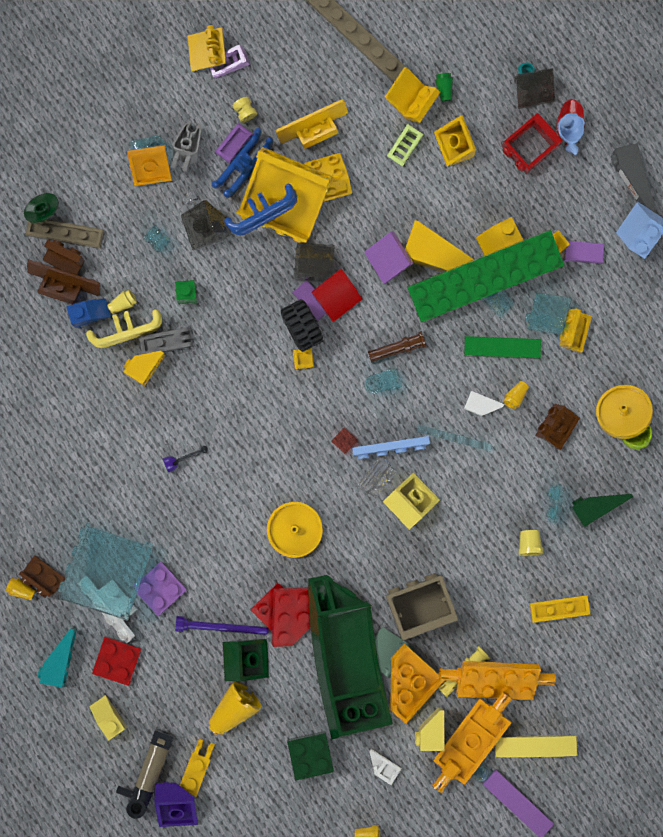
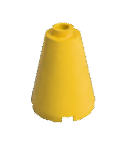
(234, 708)

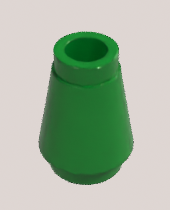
(444, 84)

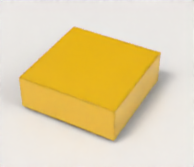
(303, 359)

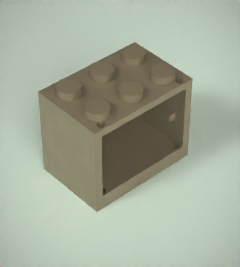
(421, 606)

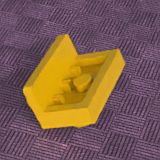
(575, 330)

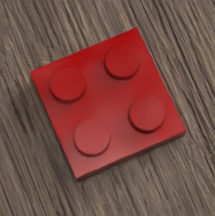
(116, 661)

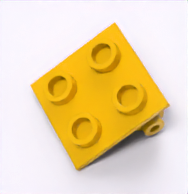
(206, 48)

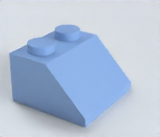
(641, 230)

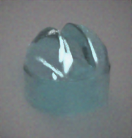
(481, 774)

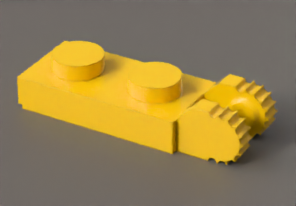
(196, 769)

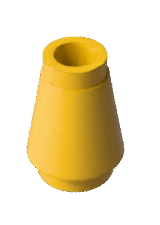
(516, 395)
(19, 589)

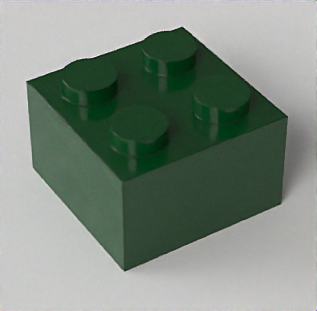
(310, 755)

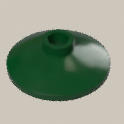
(41, 208)

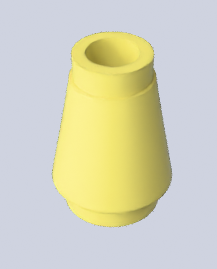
(122, 302)

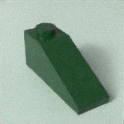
(592, 508)

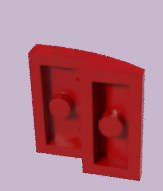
(336, 295)

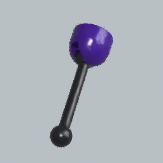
(171, 462)

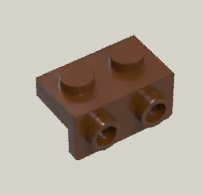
(63, 258)

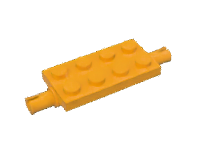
(491, 678)
(472, 741)

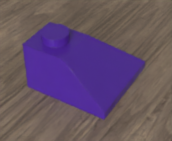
(174, 806)

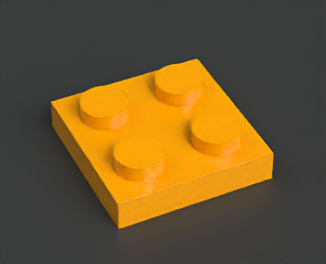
(149, 165)

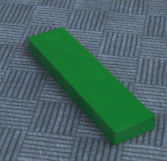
(502, 347)

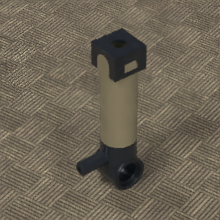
(149, 773)

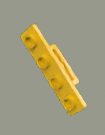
(315, 126)

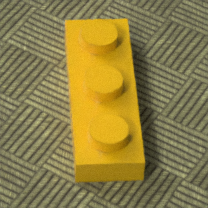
(559, 608)

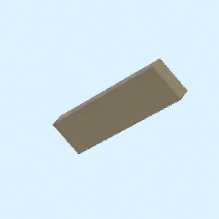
(66, 233)

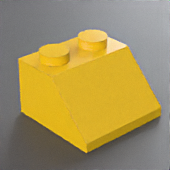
(499, 236)

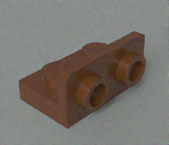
(557, 426)
(42, 577)

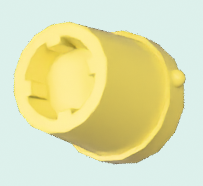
(530, 543)

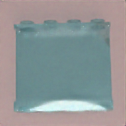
(105, 572)

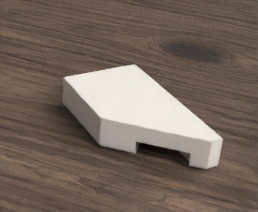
(481, 405)
(383, 767)

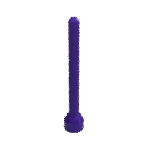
(183, 624)

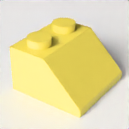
(411, 501)
(431, 732)

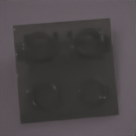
(535, 88)

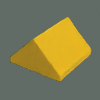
(455, 141)

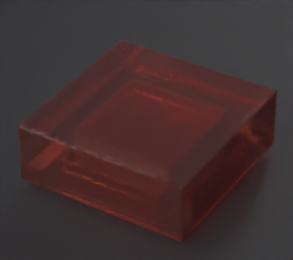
(344, 440)

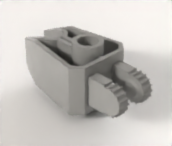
(186, 146)

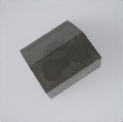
(314, 262)

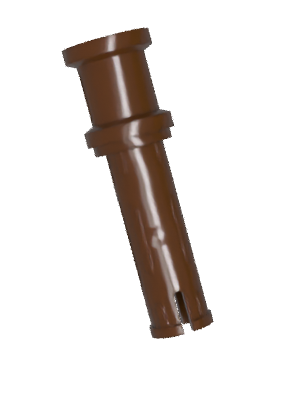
(405, 344)

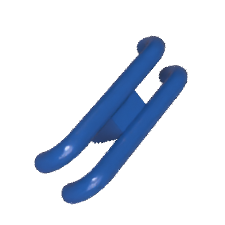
(242, 163)
(265, 215)

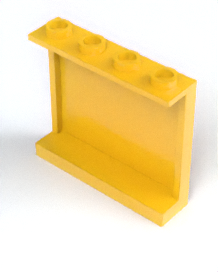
(270, 177)

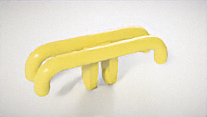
(131, 333)

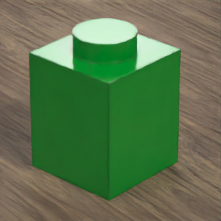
(186, 292)

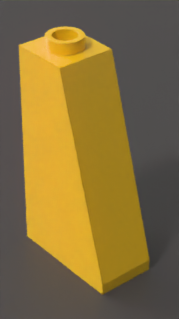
(432, 250)

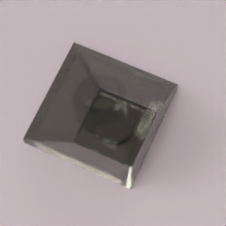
(204, 225)

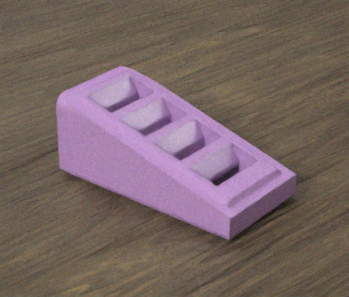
(232, 67)

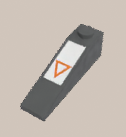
(631, 169)

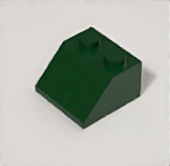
(245, 660)

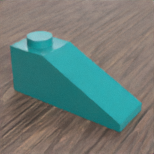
(57, 664)

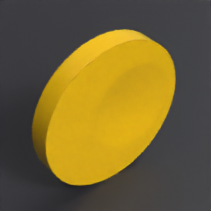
(624, 411)
(294, 529)

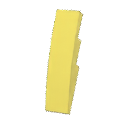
(537, 746)

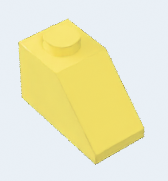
(107, 717)

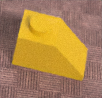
(143, 366)

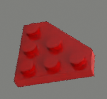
(289, 615)

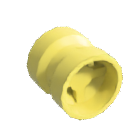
(244, 109)

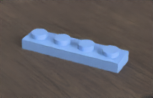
(399, 446)

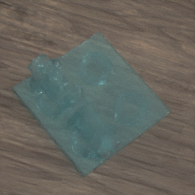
(548, 313)

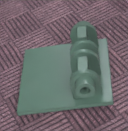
(386, 646)

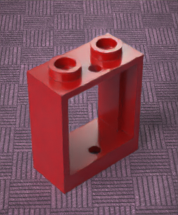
(544, 130)

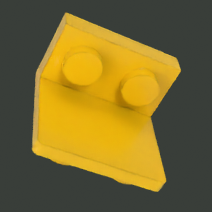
(411, 96)
(333, 166)

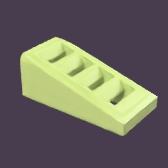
(408, 128)

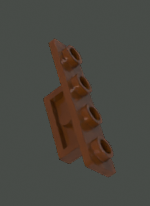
(61, 284)

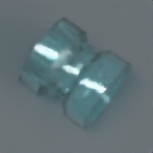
(156, 238)

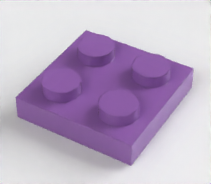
(160, 588)

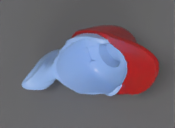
(571, 124)

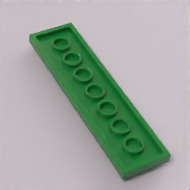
(485, 276)

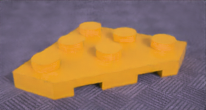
(411, 683)

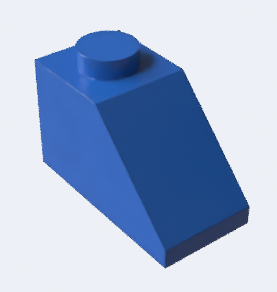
(88, 312)

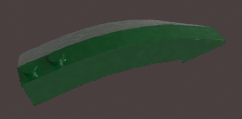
(346, 659)

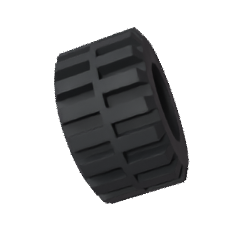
(302, 325)

